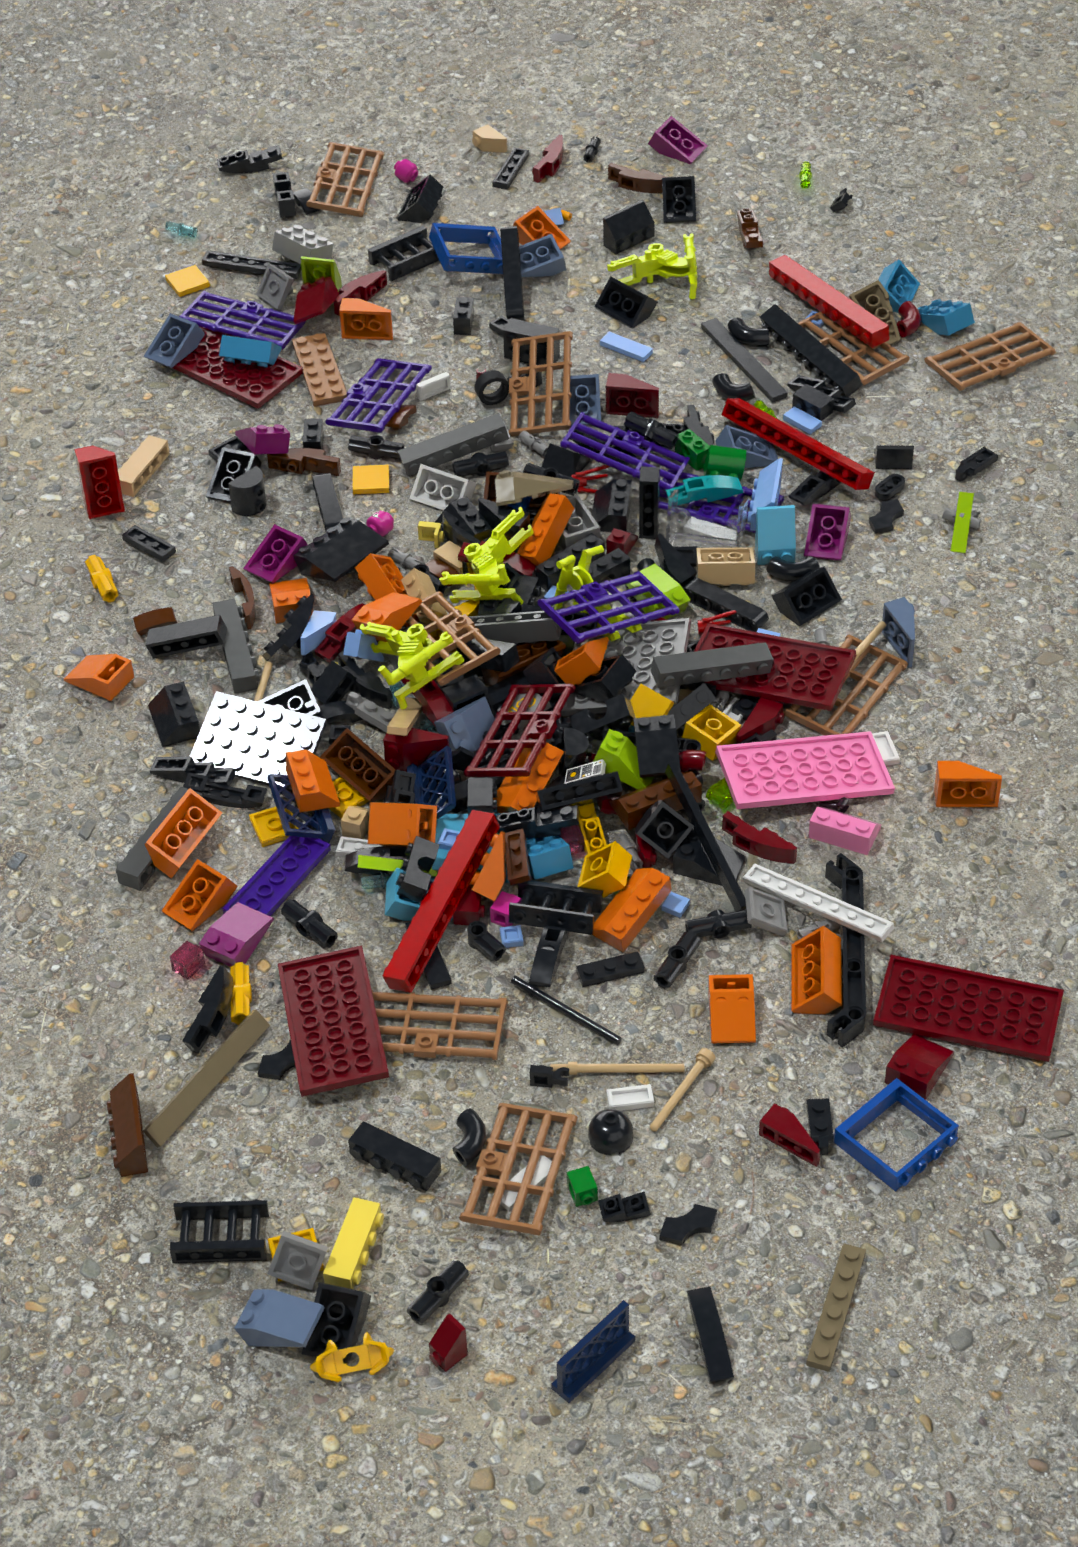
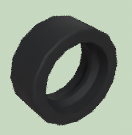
(487, 378)

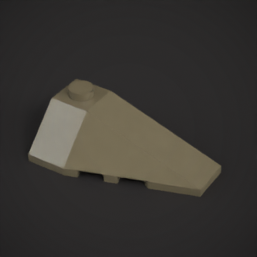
(876, 301)
(516, 485)

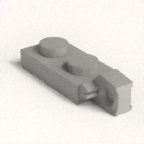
(369, 711)

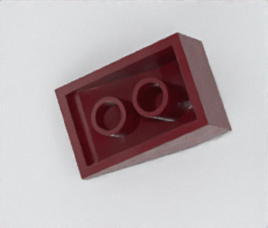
(314, 299)
(631, 394)
(412, 748)
(918, 1064)

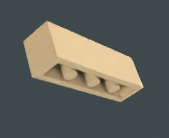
(142, 464)

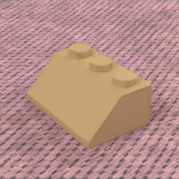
(726, 565)

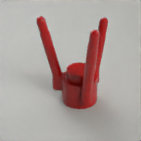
(583, 479)
(703, 623)

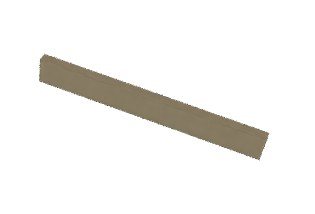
(206, 1078)

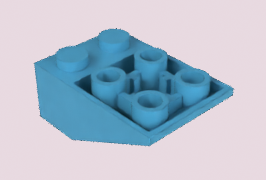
(946, 316)
(548, 856)

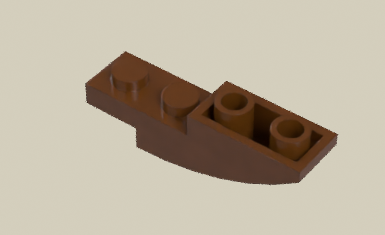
(639, 181)
(749, 229)
(304, 459)

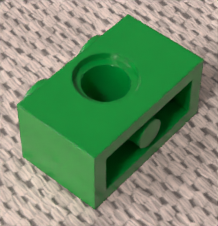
(692, 446)

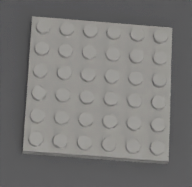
(639, 648)

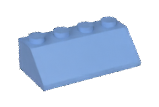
(765, 490)

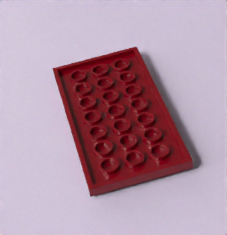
(244, 382)
(800, 672)
(969, 1008)
(332, 1021)

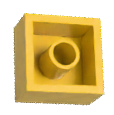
(711, 729)
(606, 869)

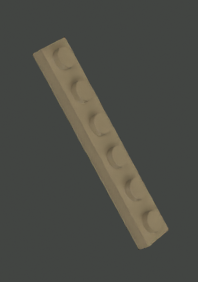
(836, 1307)

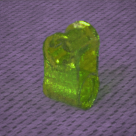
(720, 794)

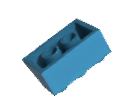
(899, 284)
(249, 350)

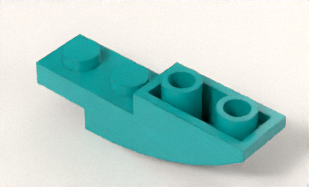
(709, 487)

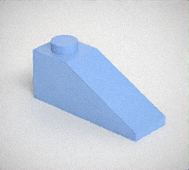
(315, 630)

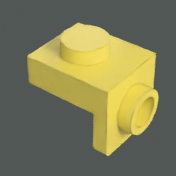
(431, 532)

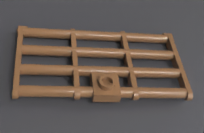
(330, 174)
(855, 356)
(1000, 364)
(527, 385)
(461, 630)
(845, 705)
(427, 1038)
(501, 1164)

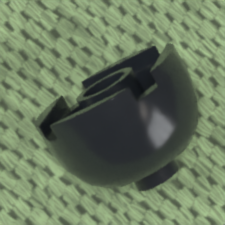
(610, 1132)

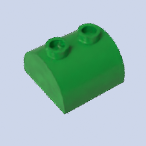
(725, 461)

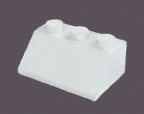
(439, 487)

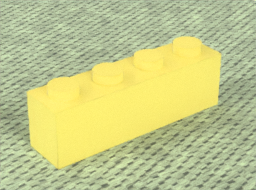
(353, 1244)

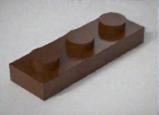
(517, 857)

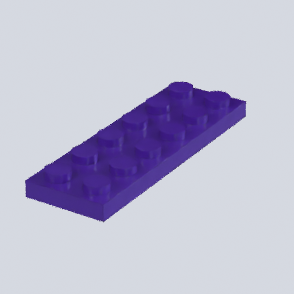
(281, 874)

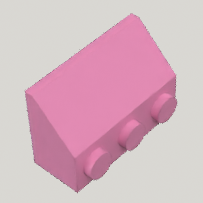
(843, 830)

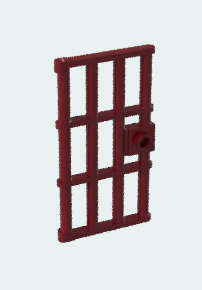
(540, 727)

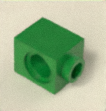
(582, 1186)

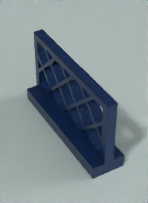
(423, 791)
(320, 818)
(593, 1353)

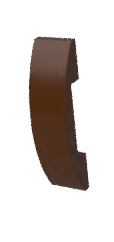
(241, 584)

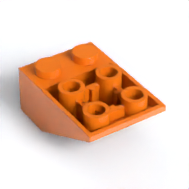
(582, 662)
(102, 674)
(400, 823)
(493, 874)
(732, 1008)

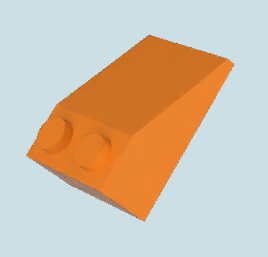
(537, 225)
(365, 320)
(286, 595)
(388, 610)
(965, 785)
(199, 895)

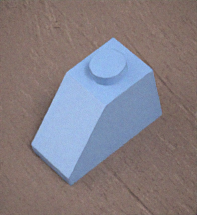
(359, 646)

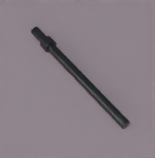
(532, 990)

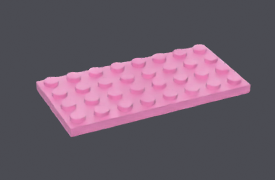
(804, 770)

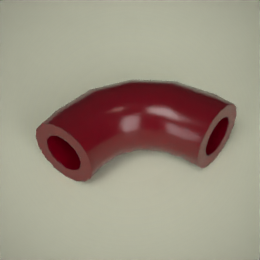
(911, 319)
(691, 760)

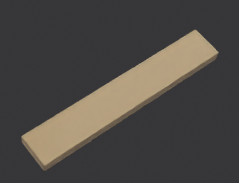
(405, 719)

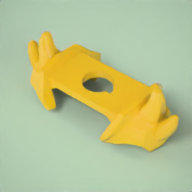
(371, 1355)

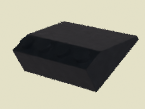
(338, 550)

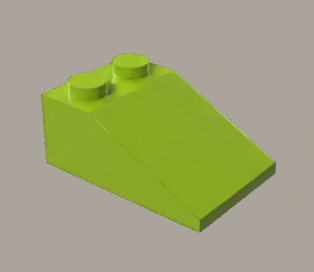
(318, 267)
(666, 585)
(621, 756)

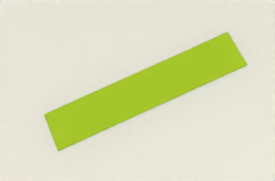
(961, 525)
(385, 864)

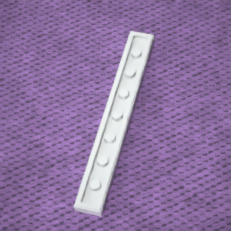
(819, 902)

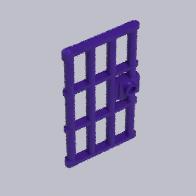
(249, 310)
(362, 392)
(631, 442)
(710, 511)
(598, 596)

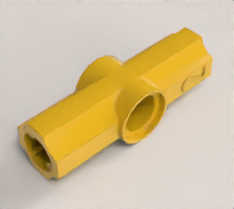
(101, 578)
(241, 992)

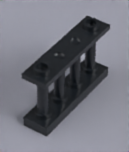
(399, 245)
(560, 896)
(219, 1251)

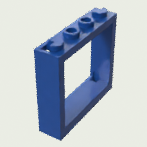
(467, 234)
(876, 1106)

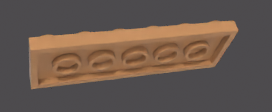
(319, 369)

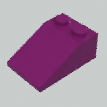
(677, 141)
(265, 439)
(827, 531)
(275, 554)
(235, 935)

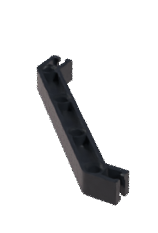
(851, 1020)

